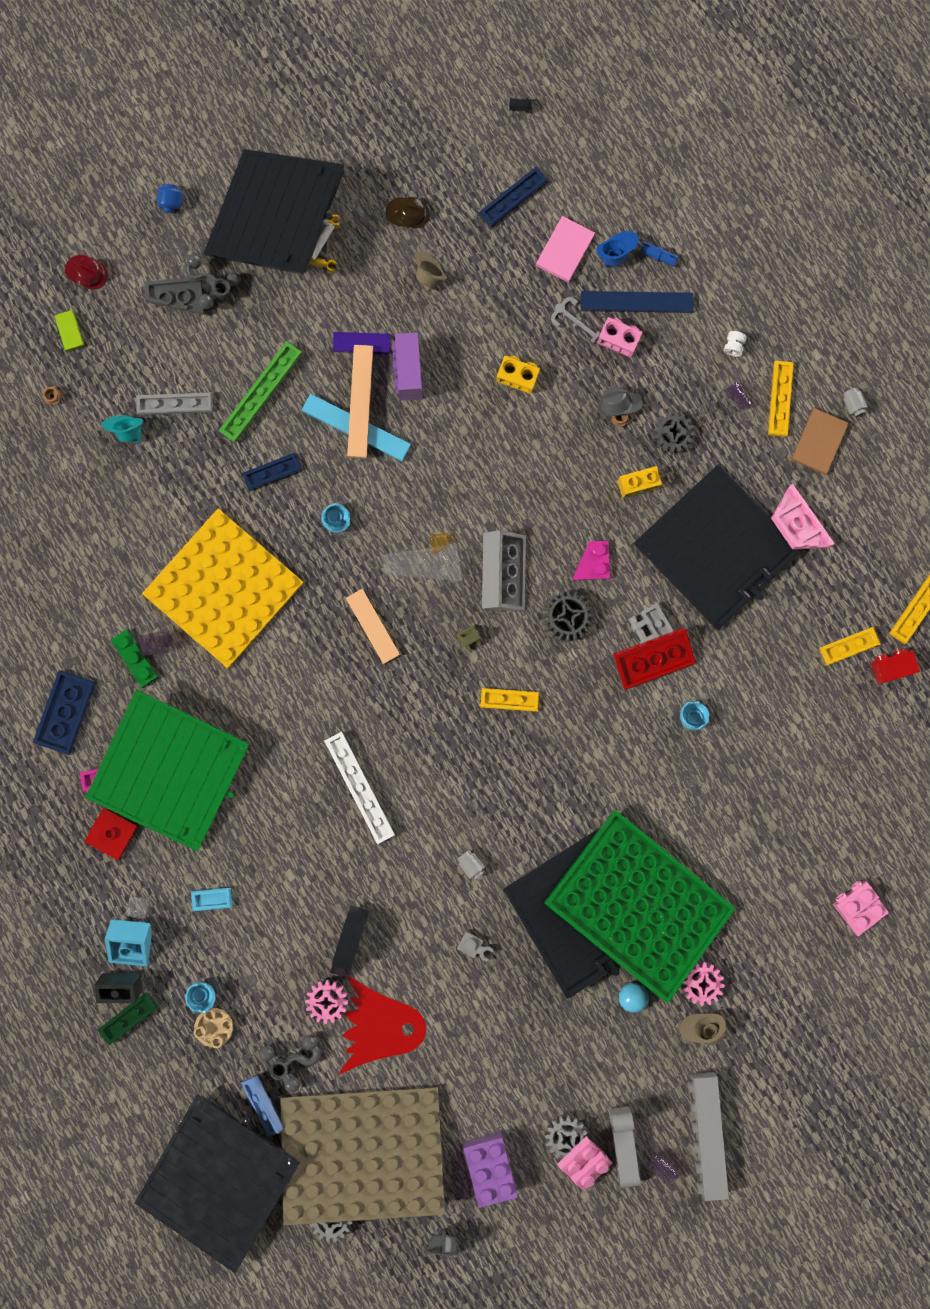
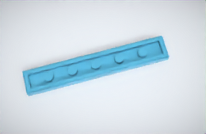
(340, 419)

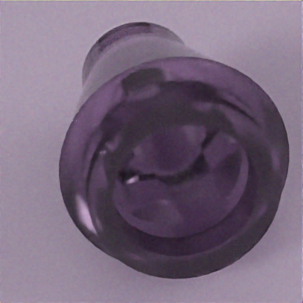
(738, 395)

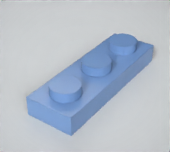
(262, 1105)

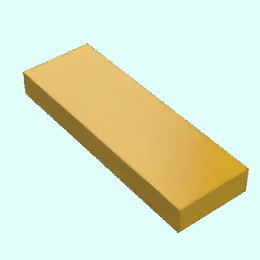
(849, 646)
(509, 699)

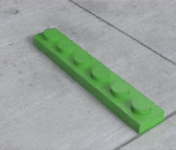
(260, 392)

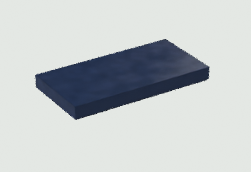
(64, 712)

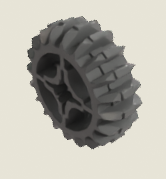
(570, 624)

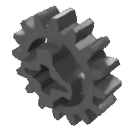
(679, 430)

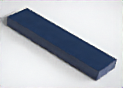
(513, 197)

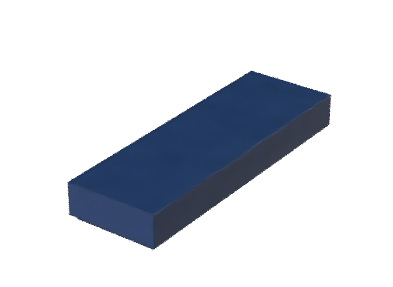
(271, 472)

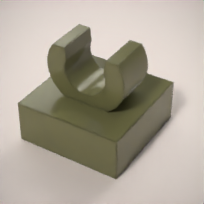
(468, 636)

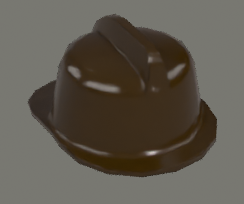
(407, 212)

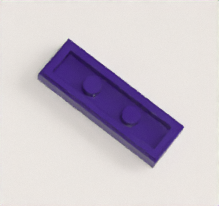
(345, 342)

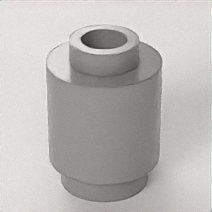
(855, 402)
(471, 865)

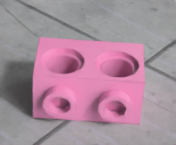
(617, 341)

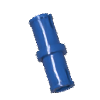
(659, 254)

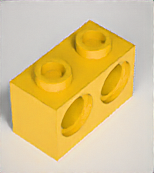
(516, 378)
(639, 482)

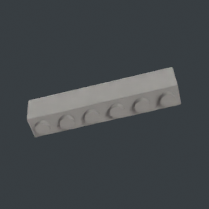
(709, 1136)

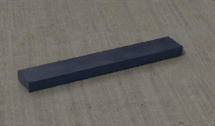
(636, 302)

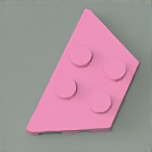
(799, 523)

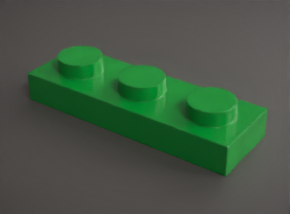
(134, 659)

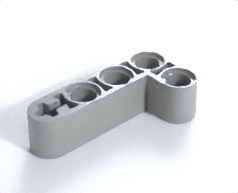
(624, 1146)

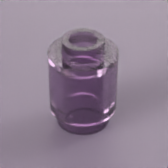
(662, 1167)

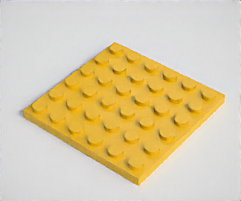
(223, 588)

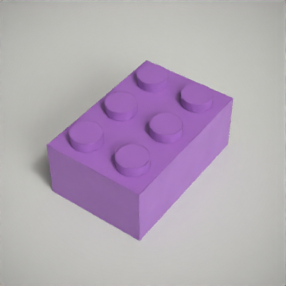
(407, 366)
(490, 1169)

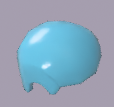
(335, 518)
(694, 716)
(200, 997)
(634, 997)

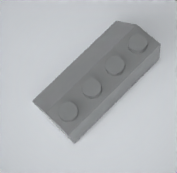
(503, 571)

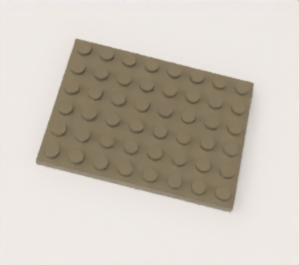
(363, 1156)

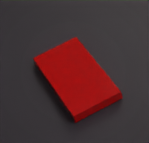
(654, 658)

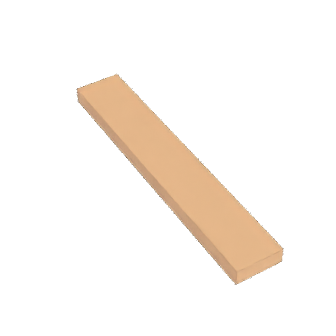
(360, 401)

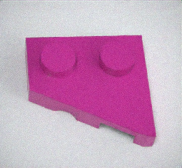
(594, 562)

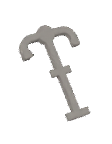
(560, 308)

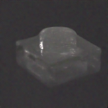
(138, 907)

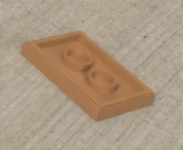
(819, 441)

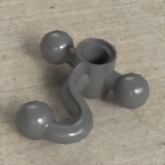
(207, 300)
(290, 1082)

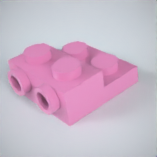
(860, 907)
(585, 1163)

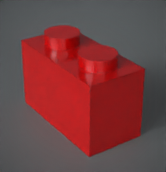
(895, 666)

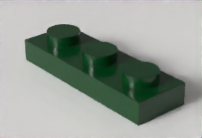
(127, 1018)

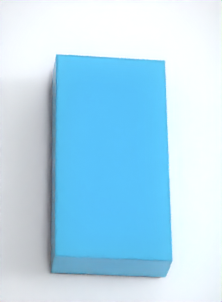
(211, 899)

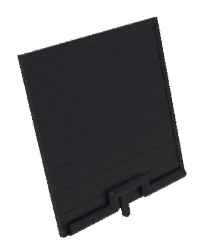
(274, 211)
(717, 547)
(566, 952)
(217, 1182)

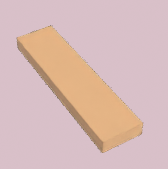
(372, 626)

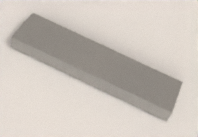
(174, 403)

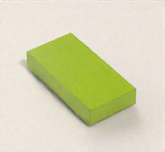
(69, 331)

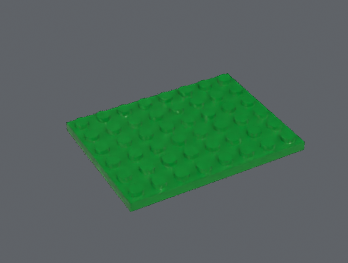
(640, 906)

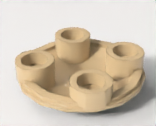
(213, 1028)

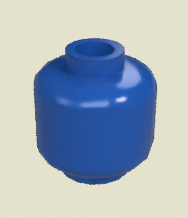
(169, 198)

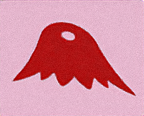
(379, 1027)

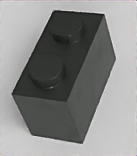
(118, 988)

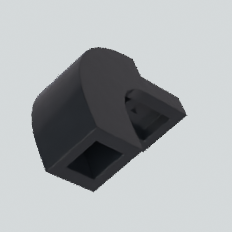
(349, 941)

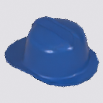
(616, 249)

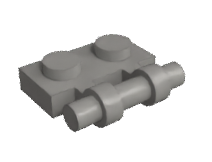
(655, 621)

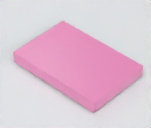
(565, 249)

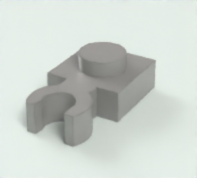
(472, 945)

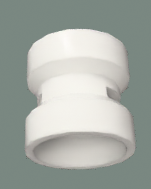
(735, 343)

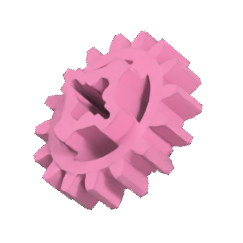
(711, 984)
(335, 1001)

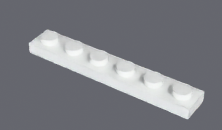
(359, 788)

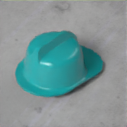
(124, 427)

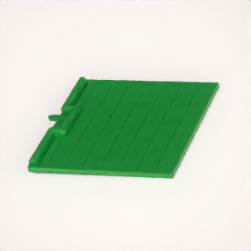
(167, 770)

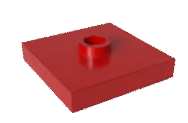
(111, 833)

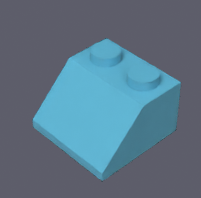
(128, 942)

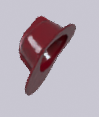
(86, 272)

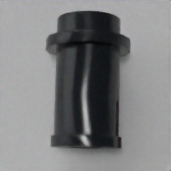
(520, 104)

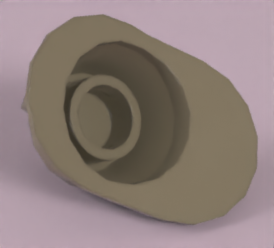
(429, 270)
(703, 1028)

